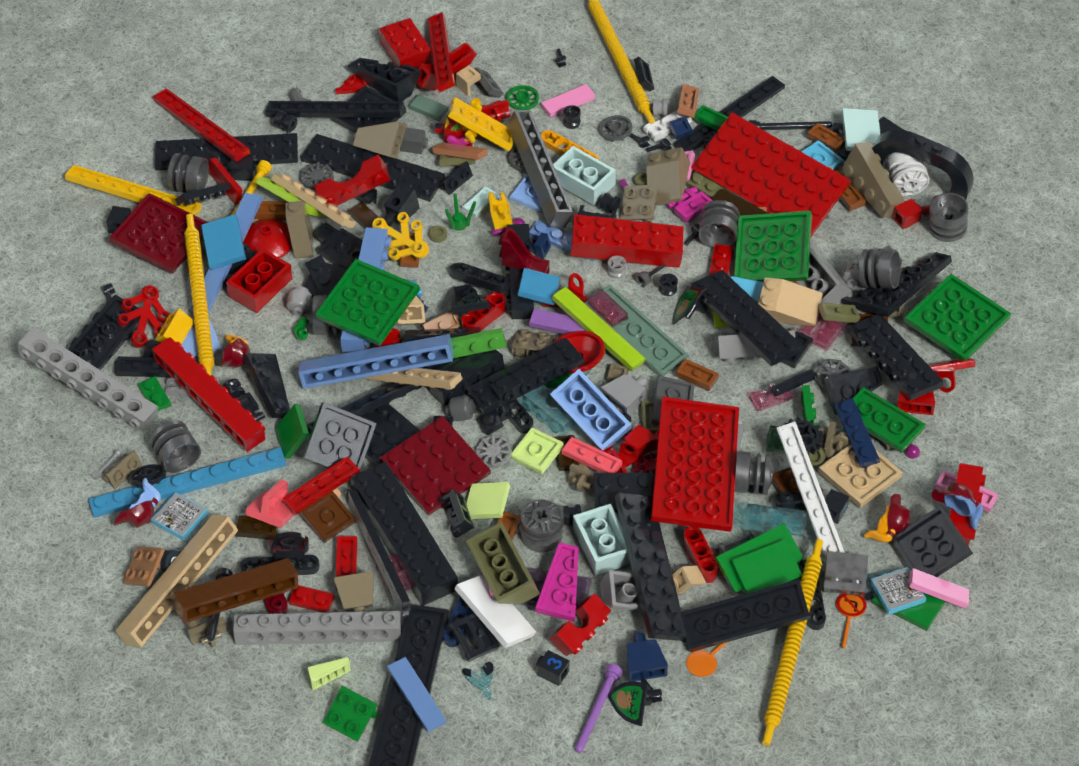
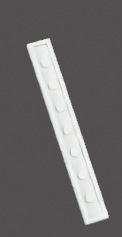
(809, 488)

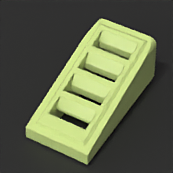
(326, 672)

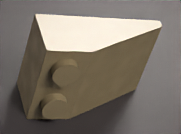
(669, 172)

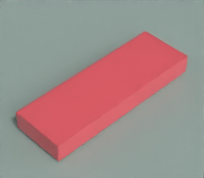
(591, 456)

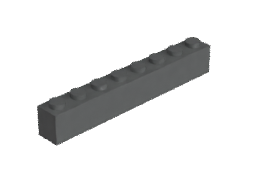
(540, 168)

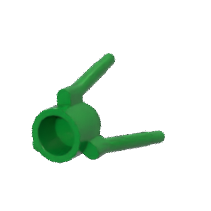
(459, 220)

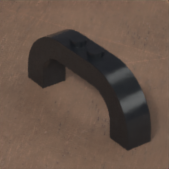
(930, 153)

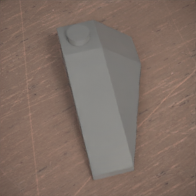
(620, 591)

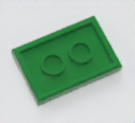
(766, 567)
(919, 615)

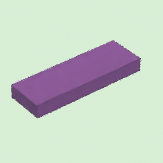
(554, 322)

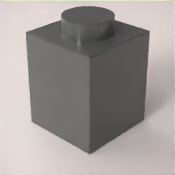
(414, 141)

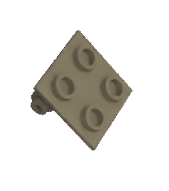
(639, 202)
(531, 341)

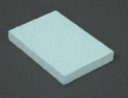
(860, 126)

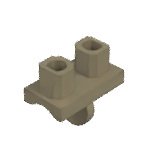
(834, 440)
(581, 477)
(198, 632)

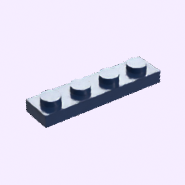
(857, 433)

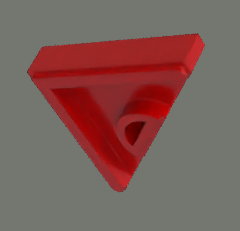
(351, 85)

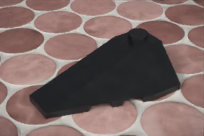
(387, 79)

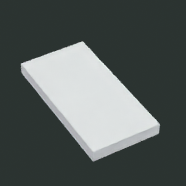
(501, 619)

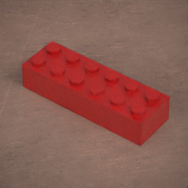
(632, 240)

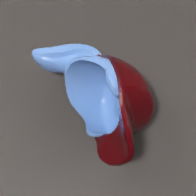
(143, 510)

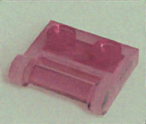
(826, 334)

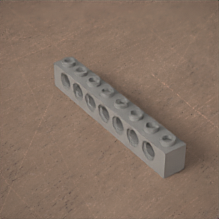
(82, 371)
(317, 628)

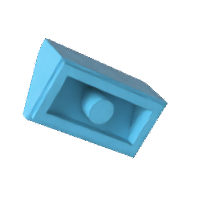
(752, 287)

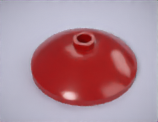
(270, 235)
(588, 345)

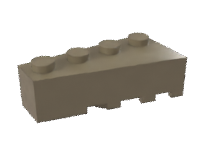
(872, 179)

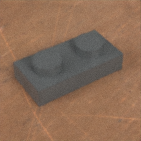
(489, 84)

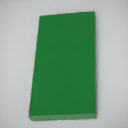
(887, 421)
(770, 537)

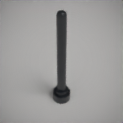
(790, 125)
(221, 573)

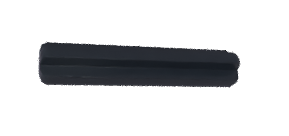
(793, 382)

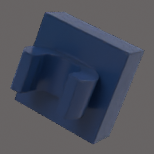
(680, 127)
(541, 245)

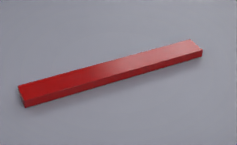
(441, 52)
(201, 125)

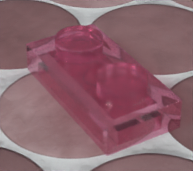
(607, 308)

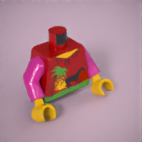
(457, 133)

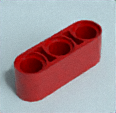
(484, 317)
(696, 544)

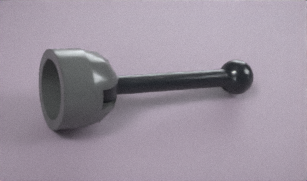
(646, 277)

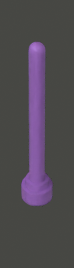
(612, 674)

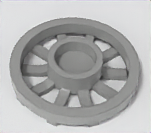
(494, 451)

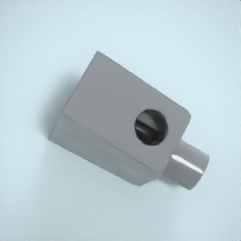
(625, 393)

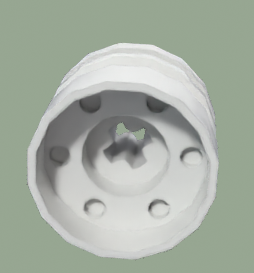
(907, 173)

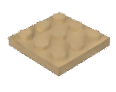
(858, 483)

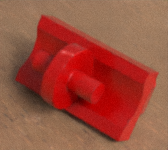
(497, 110)

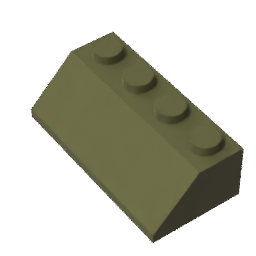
(502, 566)

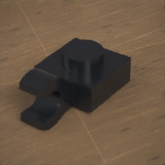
(494, 420)

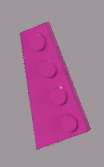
(560, 586)

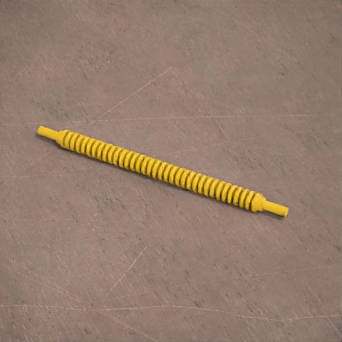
(620, 59)
(198, 295)
(791, 647)

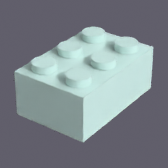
(584, 175)
(601, 539)

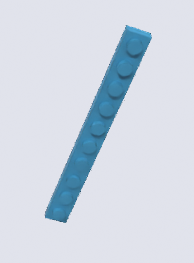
(191, 481)

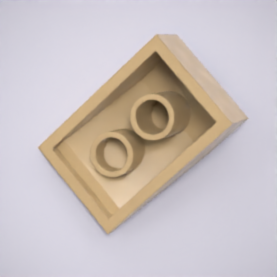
(790, 302)

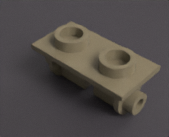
(122, 470)

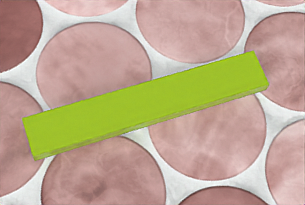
(593, 323)

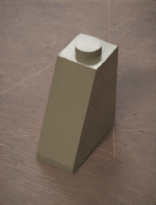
(381, 138)
(300, 229)

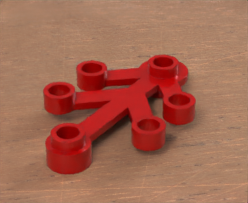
(144, 314)

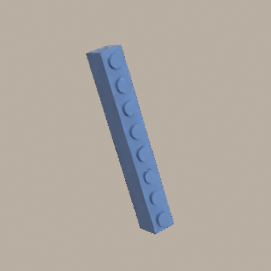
(375, 253)
(376, 361)

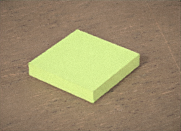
(537, 450)
(487, 500)

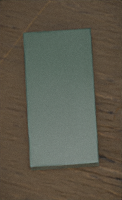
(429, 107)

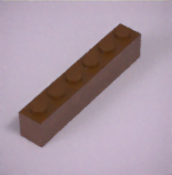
(235, 590)

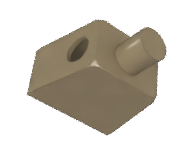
(356, 591)

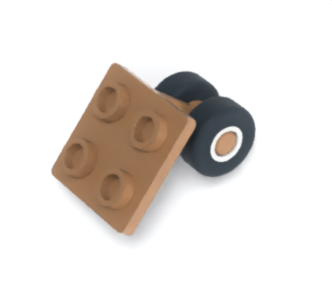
(146, 563)

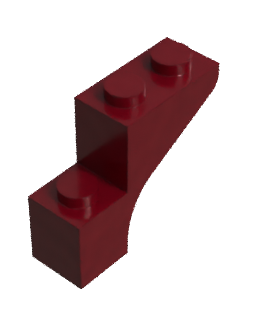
(516, 255)

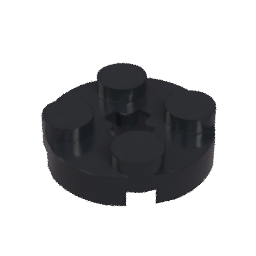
(288, 546)

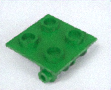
(350, 713)

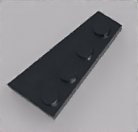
(268, 379)

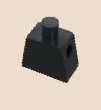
(401, 200)

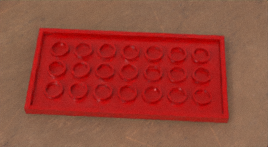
(769, 171)
(695, 464)

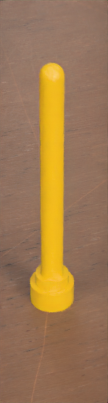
(263, 169)

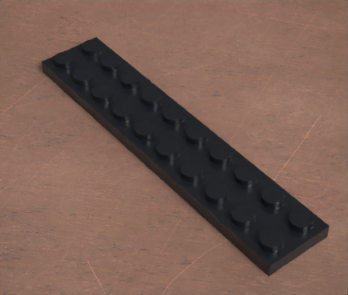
(399, 726)

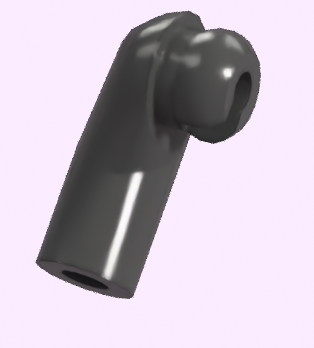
(295, 95)

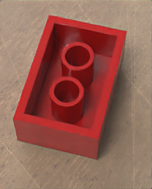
(405, 44)
(259, 280)

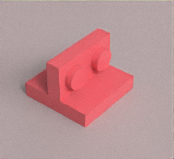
(270, 506)

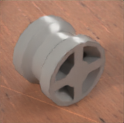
(659, 107)
(616, 266)

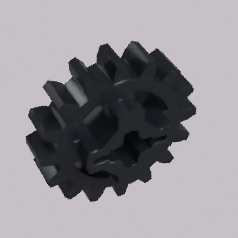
(809, 433)

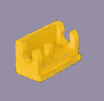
(500, 211)
(175, 326)

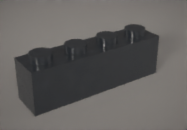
(472, 369)

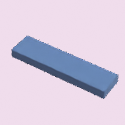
(416, 694)

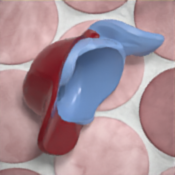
(961, 500)

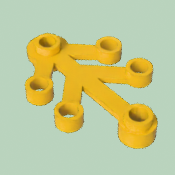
(404, 238)

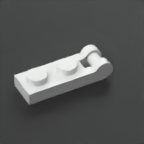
(661, 127)

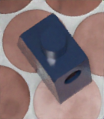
(645, 659)

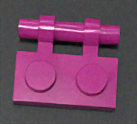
(692, 206)

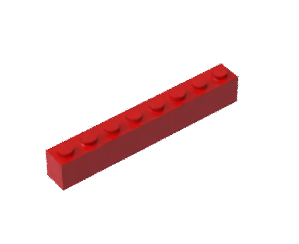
(209, 394)

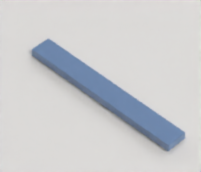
(215, 278)

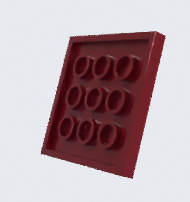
(156, 233)
(434, 464)

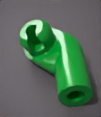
(299, 330)

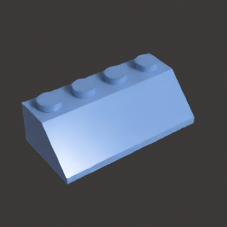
(591, 410)

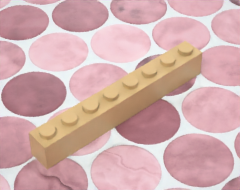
(179, 576)

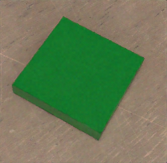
(292, 431)

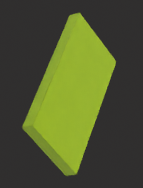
(286, 195)

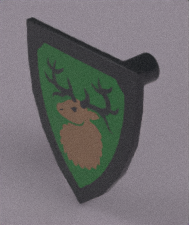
(688, 304)
(630, 701)

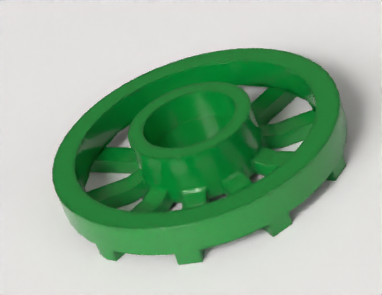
(522, 97)

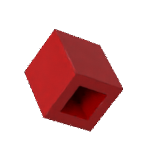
(907, 213)

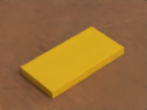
(480, 123)

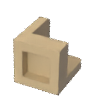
(466, 78)
(687, 577)

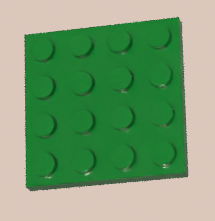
(773, 246)
(367, 302)
(957, 317)

